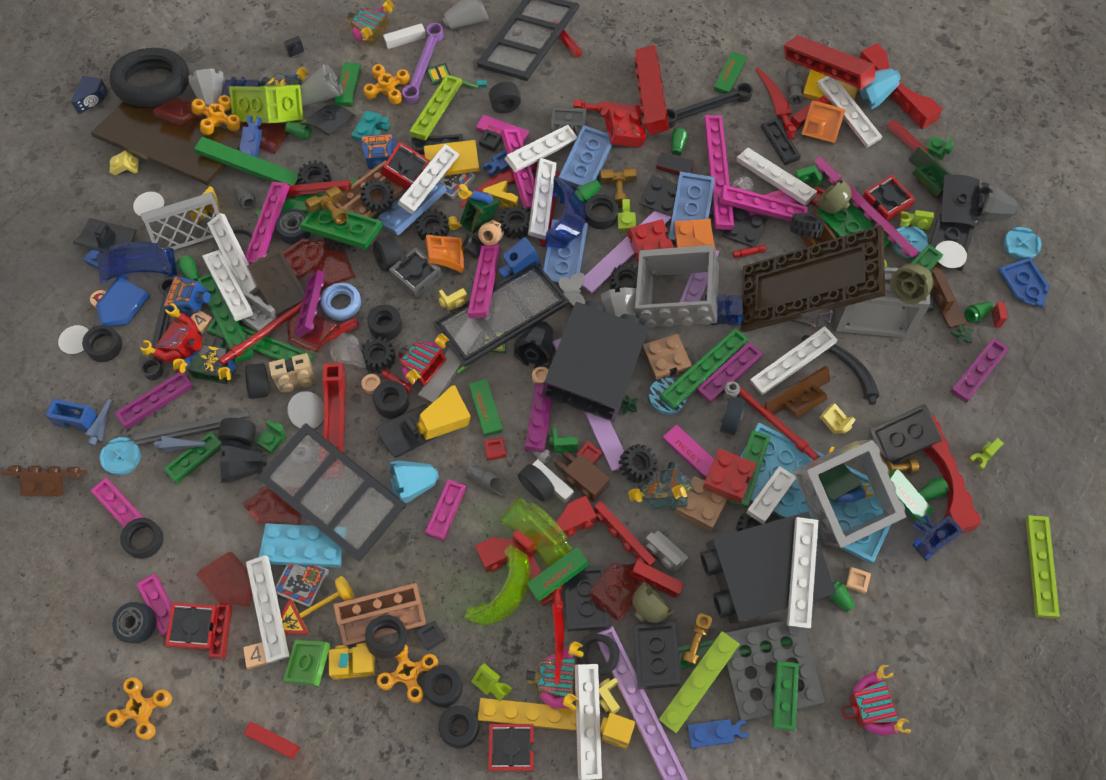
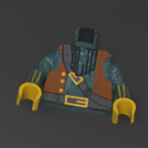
(666, 489)

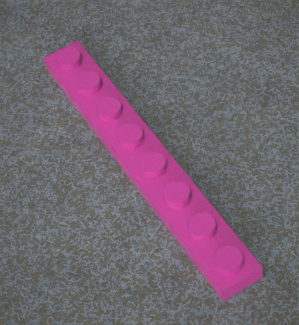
(719, 169)
(871, 213)

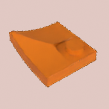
(823, 121)
(693, 233)
(445, 251)

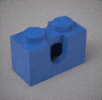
(62, 414)

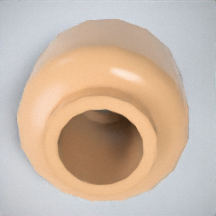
(491, 232)

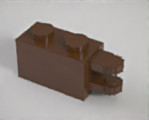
(583, 475)

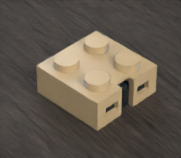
(293, 373)

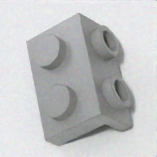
(262, 313)
(665, 550)

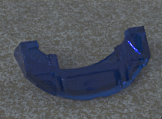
(572, 219)
(136, 257)

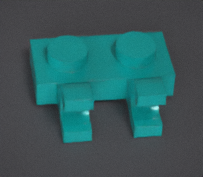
(368, 125)

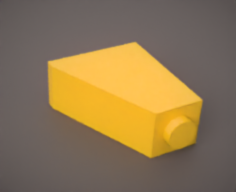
(444, 415)

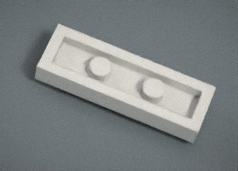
(771, 495)

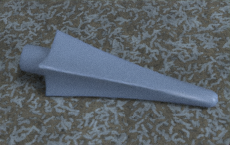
(96, 430)
(172, 444)

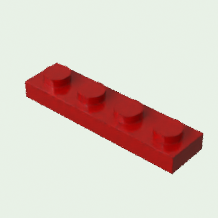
(618, 530)

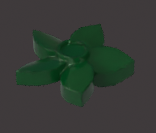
(963, 335)
(629, 404)

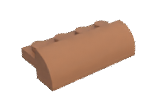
(351, 199)
(357, 613)

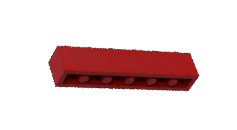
(830, 62)
(651, 90)

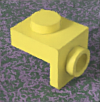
(123, 162)
(454, 300)
(836, 419)
(607, 701)

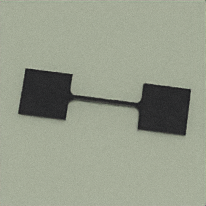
(661, 197)

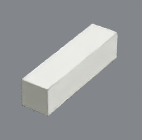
(404, 36)
(562, 490)

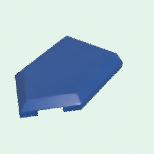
(1025, 281)
(120, 303)

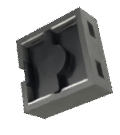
(415, 273)

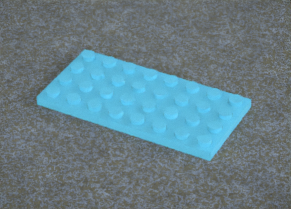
(784, 454)

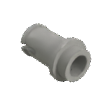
(731, 389)
(542, 456)

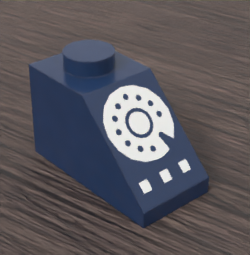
(89, 93)

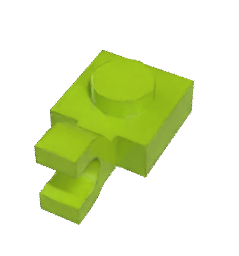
(626, 218)
(919, 219)
(989, 450)
(488, 682)

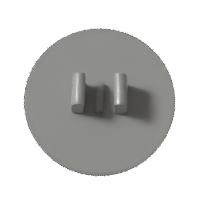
(306, 408)

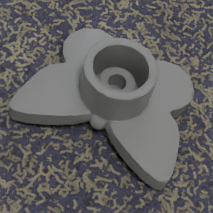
(571, 288)

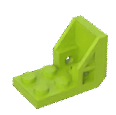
(269, 103)

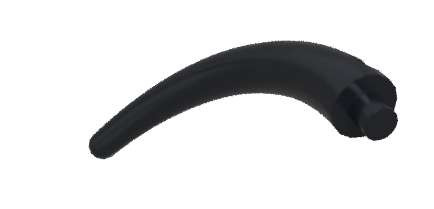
(865, 378)

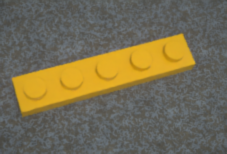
(526, 713)

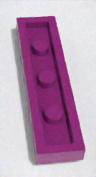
(309, 304)
(979, 370)
(729, 372)
(153, 400)
(538, 421)

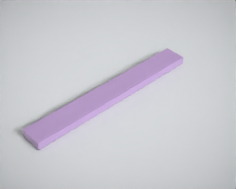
(619, 255)
(604, 435)
(643, 713)

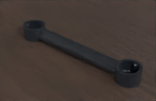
(711, 103)
(161, 327)

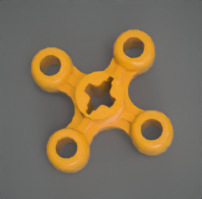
(386, 84)
(215, 115)
(411, 680)
(144, 711)

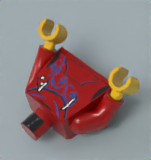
(178, 340)

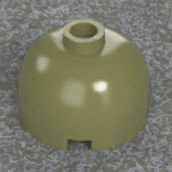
(835, 197)
(912, 283)
(650, 605)

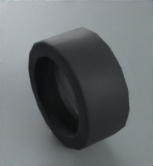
(601, 200)
(94, 334)
(536, 482)
(133, 526)
(381, 622)
(612, 646)

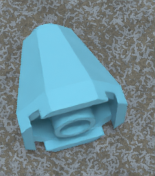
(880, 88)
(411, 479)

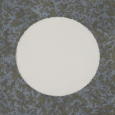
(147, 202)
(953, 254)
(71, 339)

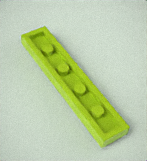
(435, 107)
(1042, 567)
(699, 682)

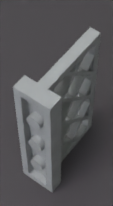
(175, 209)

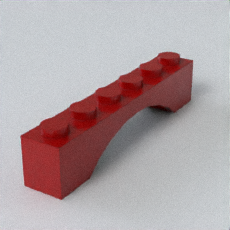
(920, 108)
(334, 403)
(959, 501)
(576, 516)

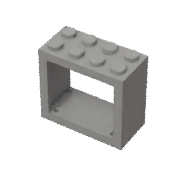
(670, 262)
(882, 315)
(820, 507)

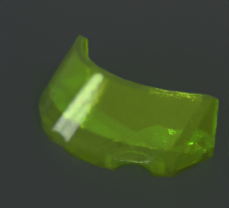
(539, 528)
(510, 594)

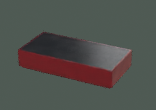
(674, 164)

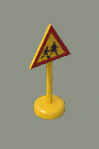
(293, 620)

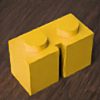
(360, 662)
(617, 730)

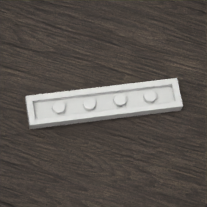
(853, 114)
(541, 148)
(776, 176)
(428, 179)
(542, 199)
(232, 253)
(227, 285)
(793, 360)
(802, 573)
(267, 609)
(588, 722)

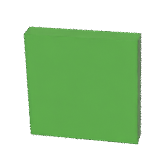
(306, 663)

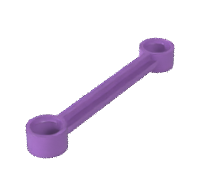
(422, 63)

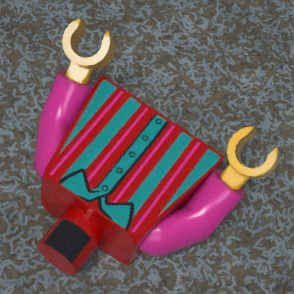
(423, 360)
(873, 705)

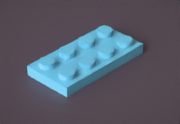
(299, 546)

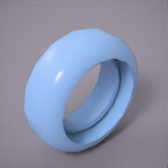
(342, 314)

